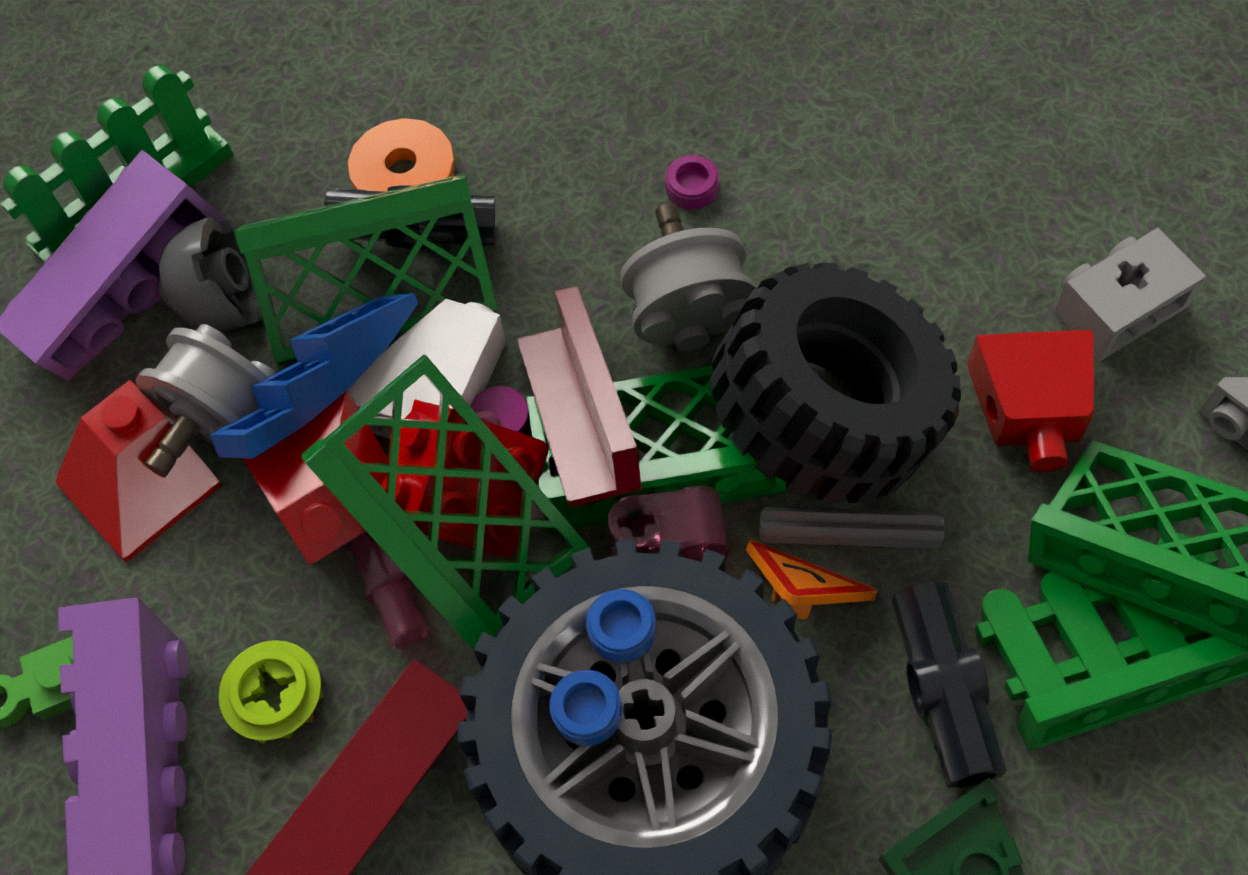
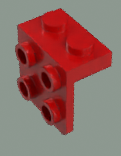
(460, 493)

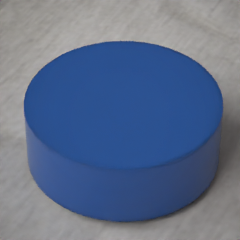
(621, 625)
(586, 707)

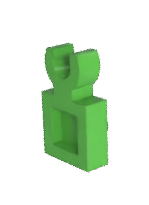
(38, 685)

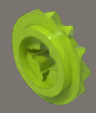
(245, 683)

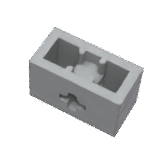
(1129, 291)

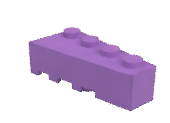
(103, 269)
(124, 740)

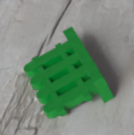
(186, 149)
(1110, 685)

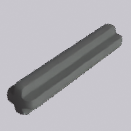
(851, 527)

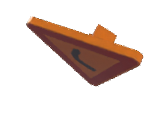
(805, 583)

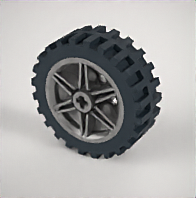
(555, 801)

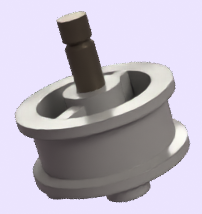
(686, 283)
(199, 388)

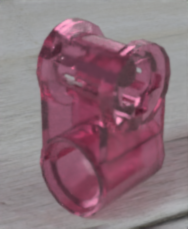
(683, 516)

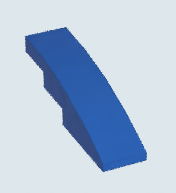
(327, 366)

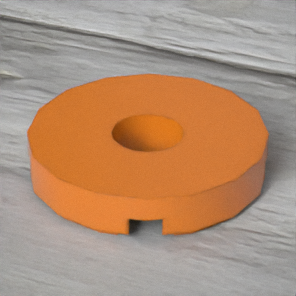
(395, 142)

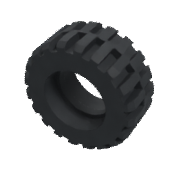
(803, 425)

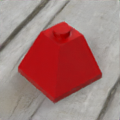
(114, 487)
(299, 497)

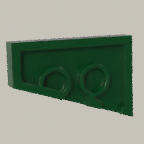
(959, 841)

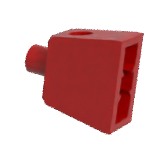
(1035, 390)

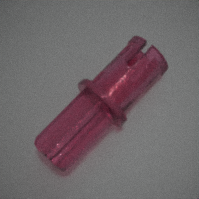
(390, 592)

